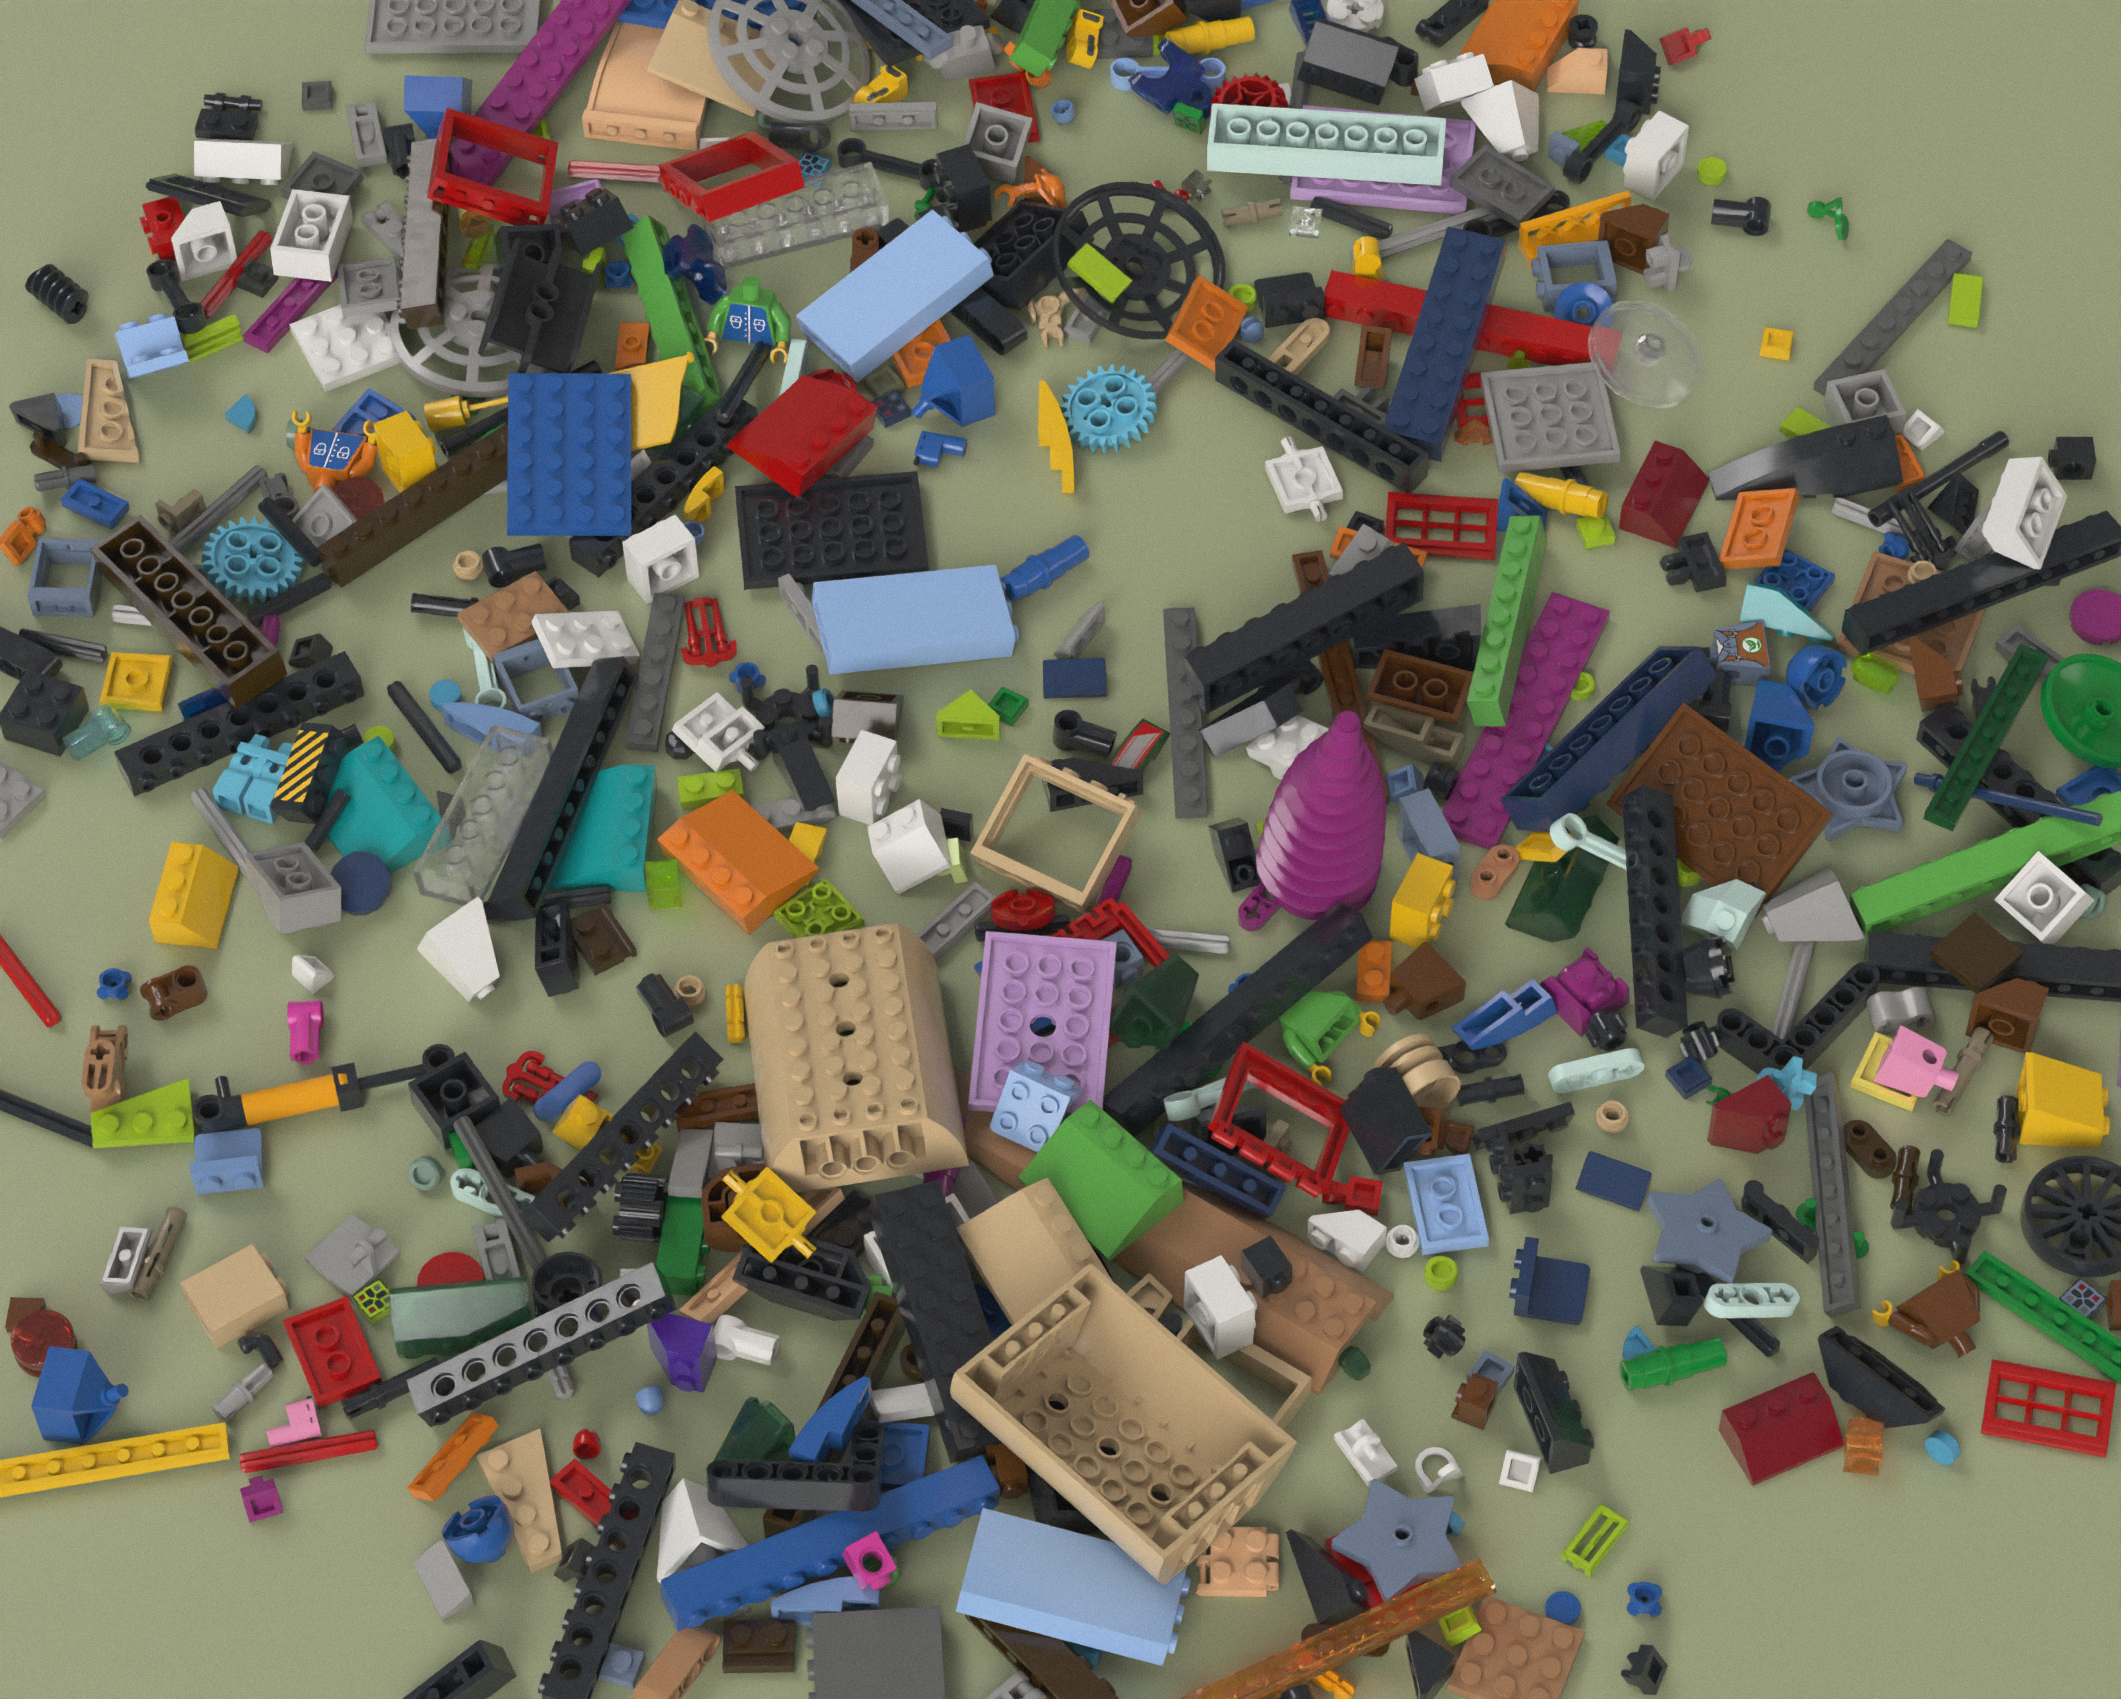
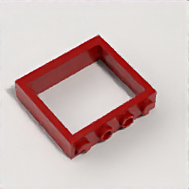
(778, 176)
(483, 198)

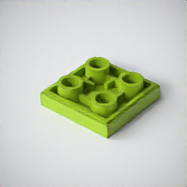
(817, 912)

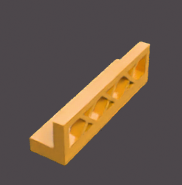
(1573, 231)

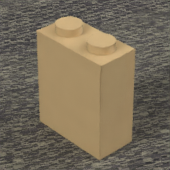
(235, 1295)

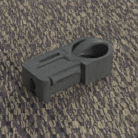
(277, 489)

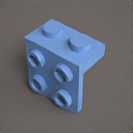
(227, 1161)

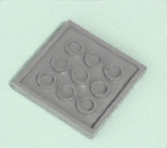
(1549, 417)

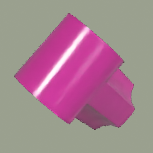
(304, 1023)

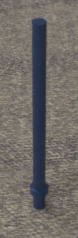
(2083, 816)

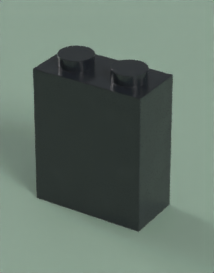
(1385, 1120)

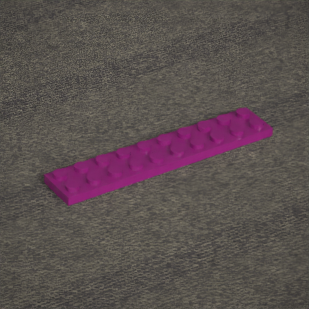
(537, 80)
(1543, 686)

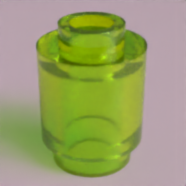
(1874, 673)

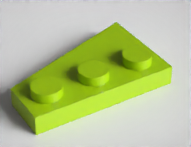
(147, 1119)

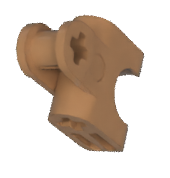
(105, 1066)

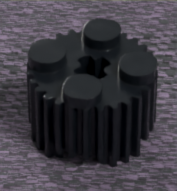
(641, 1207)

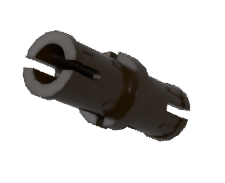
(1905, 1177)

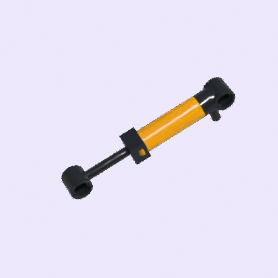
(302, 1096)

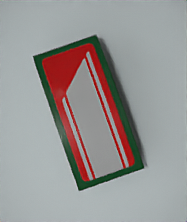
(1140, 746)

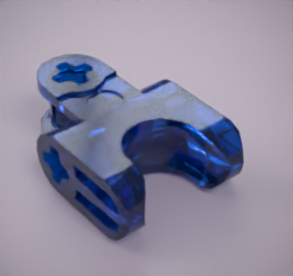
(1178, 85)
(694, 260)

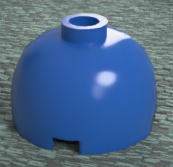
(1816, 675)
(481, 1532)

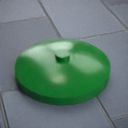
(2084, 707)

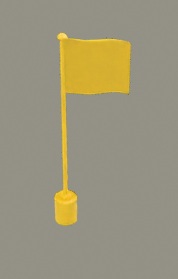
(653, 403)

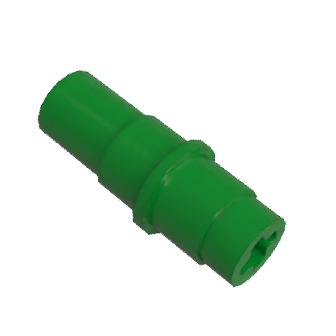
(1672, 1363)

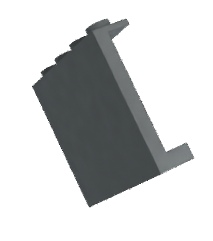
(877, 1654)

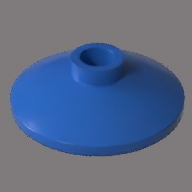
(1581, 295)

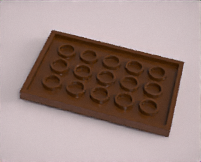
(1728, 805)

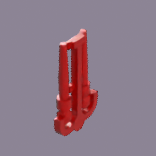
(710, 658)
(515, 1072)

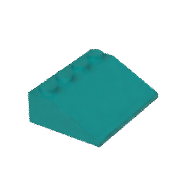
(385, 808)
(612, 833)

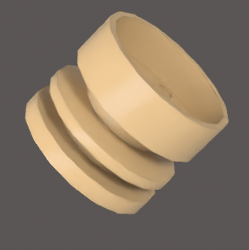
(1423, 1070)

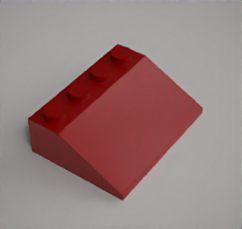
(805, 432)

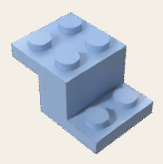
(150, 346)

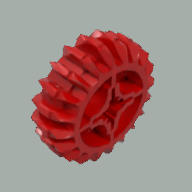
(1251, 91)

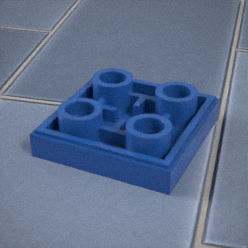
(1799, 579)

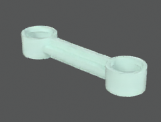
(486, 676)
(1585, 840)
(1188, 1103)

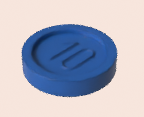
(1563, 1607)

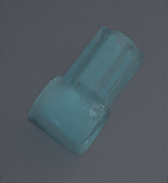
(104, 727)

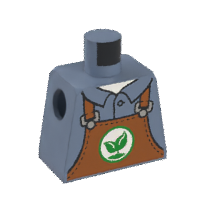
(1740, 653)

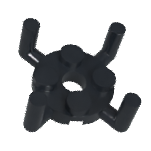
(787, 704)
(1946, 1196)

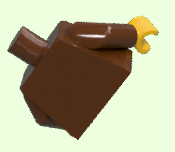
(1937, 1312)

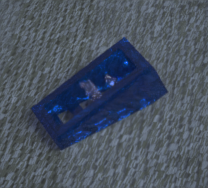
(1298, 8)

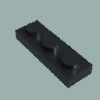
(1527, 1126)

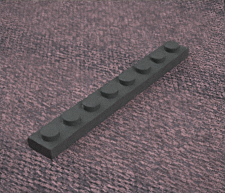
(1897, 314)
(1184, 716)
(1832, 1196)

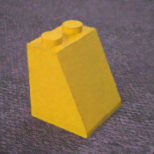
(2060, 1104)

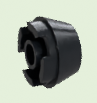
(1709, 968)

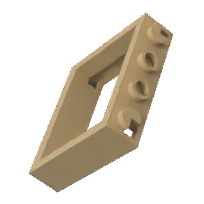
(1069, 781)
(1265, 1367)

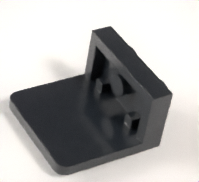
(1289, 299)
(1521, 1186)

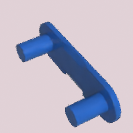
(566, 1091)

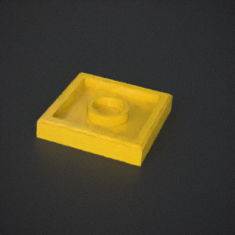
(137, 681)

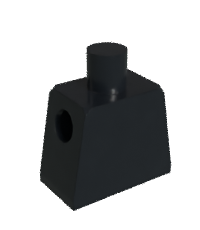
(511, 1138)

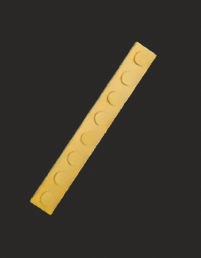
(114, 1459)

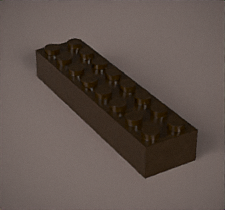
(189, 611)

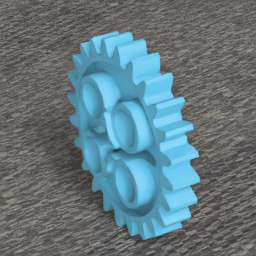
(1109, 408)
(251, 561)

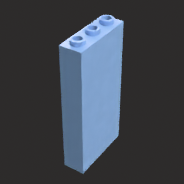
(895, 295)
(914, 619)
(1070, 1588)

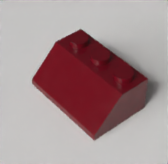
(1663, 495)
(1781, 1428)

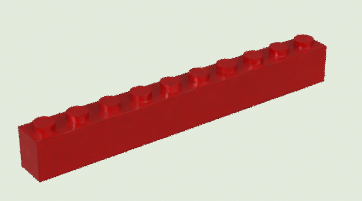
(1505, 330)

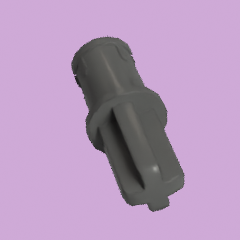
(64, 477)

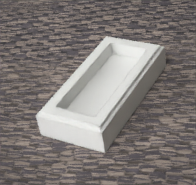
(901, 1403)

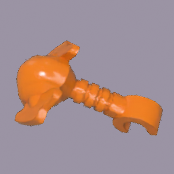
(1046, 184)

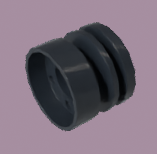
(563, 1279)

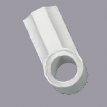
(738, 1340)

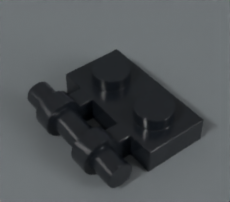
(228, 125)

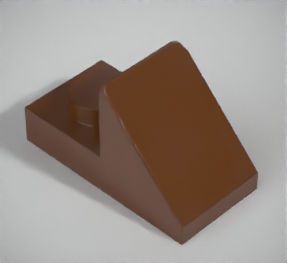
(1373, 357)

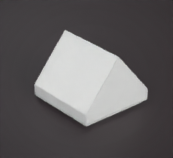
(311, 972)

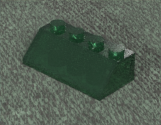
(1561, 891)
(456, 1315)

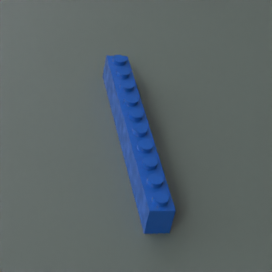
(818, 1546)

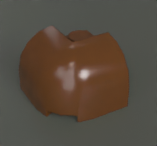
(716, 1200)

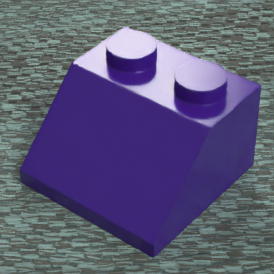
(684, 1350)

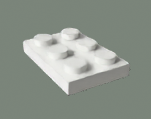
(582, 637)

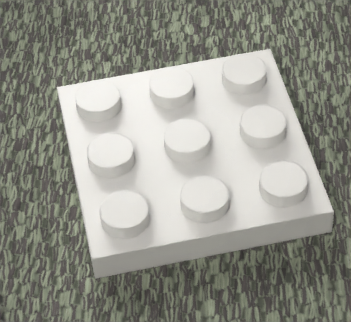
(344, 347)

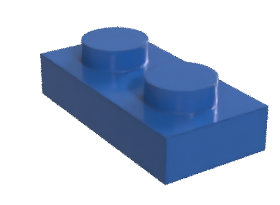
(95, 504)

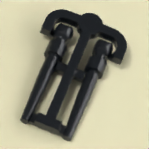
(1936, 550)

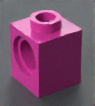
(873, 1547)

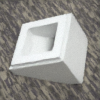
(1921, 430)
(1520, 1470)

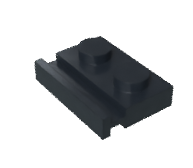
(847, 1224)

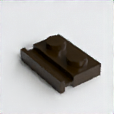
(601, 939)
(758, 1646)

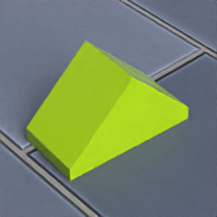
(968, 718)

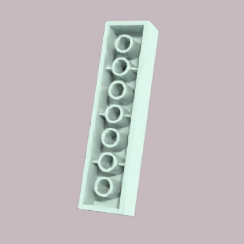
(1326, 144)

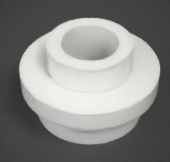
(1402, 1233)

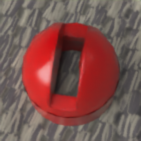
(592, 1444)

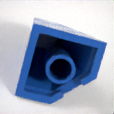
(1778, 725)

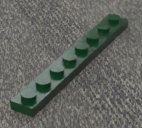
(1986, 737)

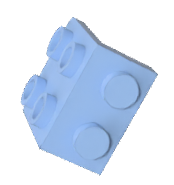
(1033, 1105)

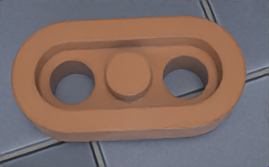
(1496, 869)

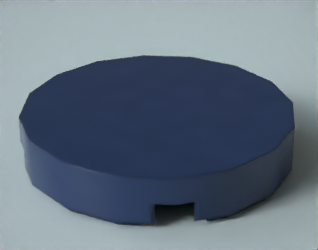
(363, 882)

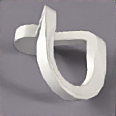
(1446, 1473)

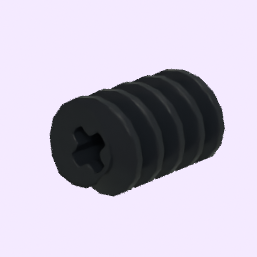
(58, 293)

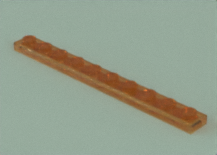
(1355, 1636)

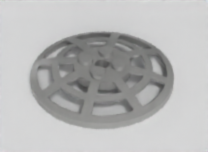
(788, 56)
(464, 332)

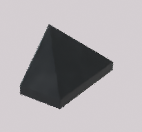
(1956, 504)

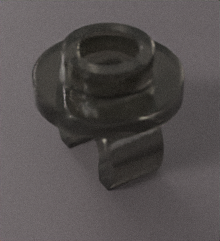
(1198, 188)

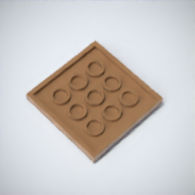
(1950, 640)

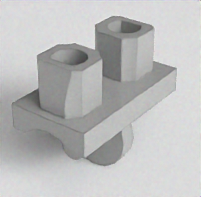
(1666, 264)

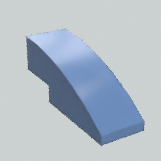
(476, 720)
(824, 1597)

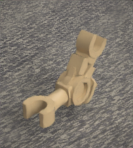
(1049, 311)

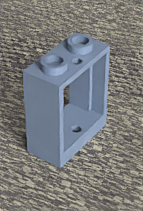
(1572, 255)
(63, 601)
(514, 663)
(1426, 831)

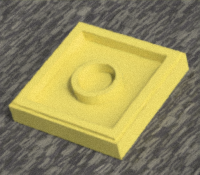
(1866, 1073)

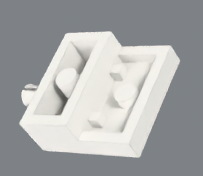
(719, 733)
(1283, 744)

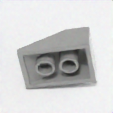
(294, 887)

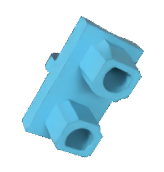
(1792, 1081)

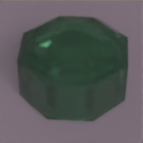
(1354, 1363)

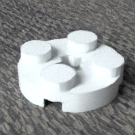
(1368, 15)

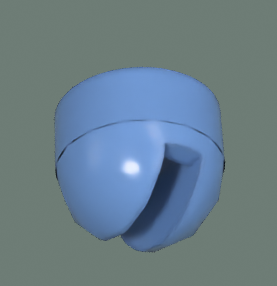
(1058, 111)
(1251, 330)
(697, 531)
(650, 1400)

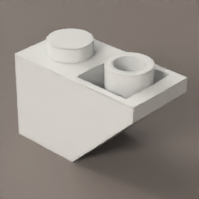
(1349, 1236)

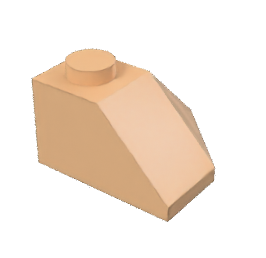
(1579, 72)

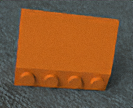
(1521, 38)
(737, 859)

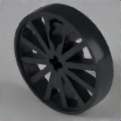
(2077, 1215)

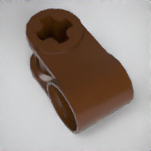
(864, 245)
(174, 992)

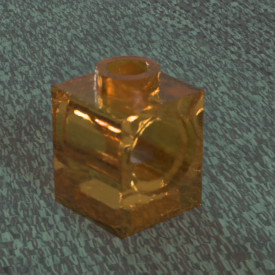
(1863, 1446)

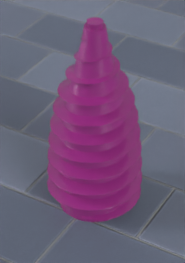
(1326, 825)

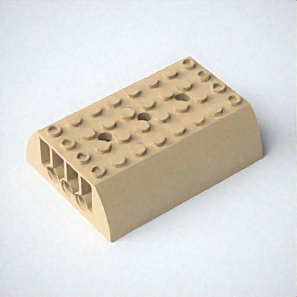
(906, 1106)
(1143, 1396)

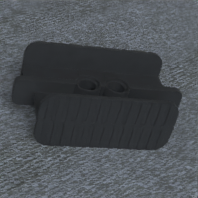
(540, 311)

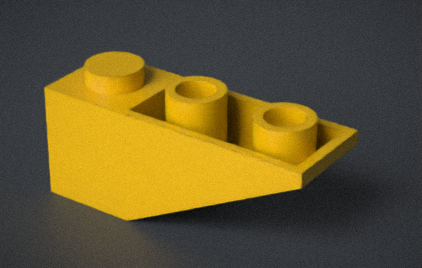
(582, 1122)

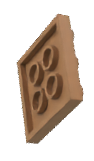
(1515, 1655)

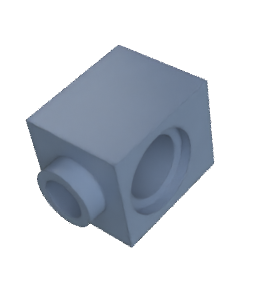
(1132, 968)

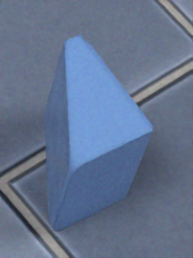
(1404, 782)

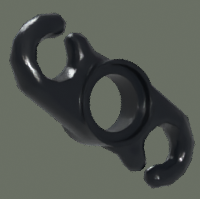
(1481, 1060)

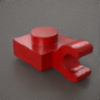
(1681, 44)
(1358, 1194)

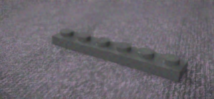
(655, 672)

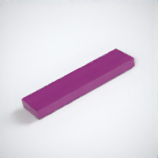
(285, 310)

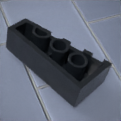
(1436, 635)

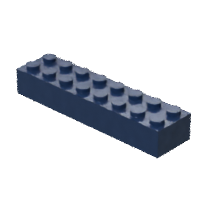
(1446, 339)
(1608, 737)

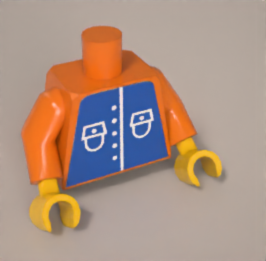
(333, 455)

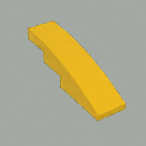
(1054, 433)

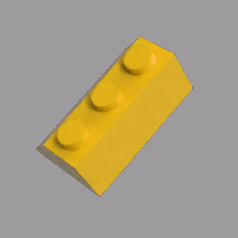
(193, 897)

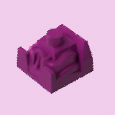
(1584, 990)

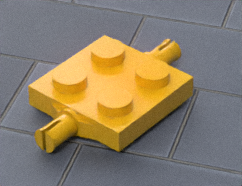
(769, 1214)

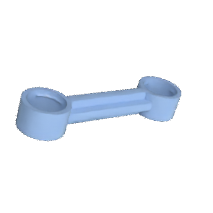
(1131, 66)

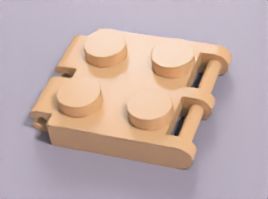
(1240, 1564)

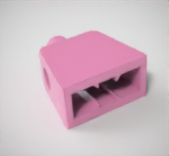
(1914, 1065)

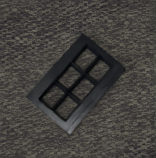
(207, 193)

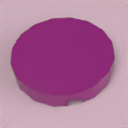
(2097, 617)

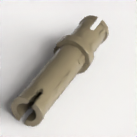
(1968, 1061)
(172, 1223)

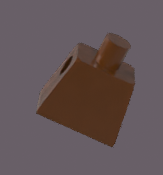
(1424, 984)

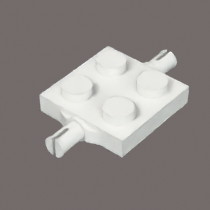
(1303, 479)

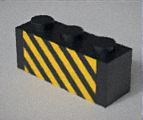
(309, 773)

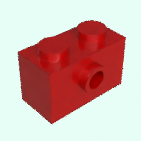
(162, 221)

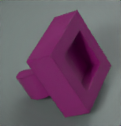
(261, 1499)

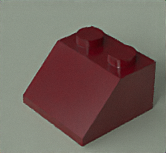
(1751, 1118)

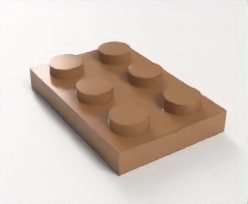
(506, 616)

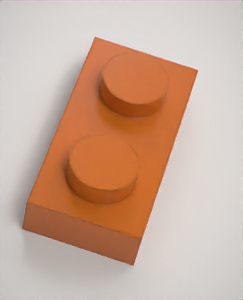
(1374, 971)

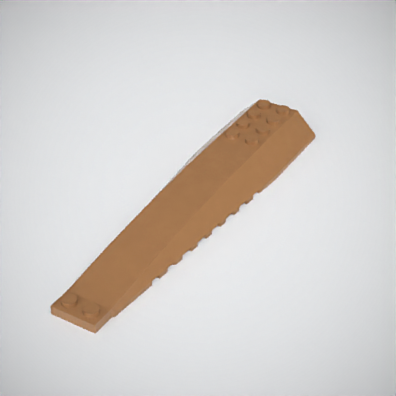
(1301, 1325)

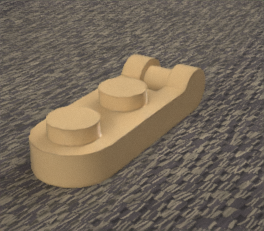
(1302, 345)

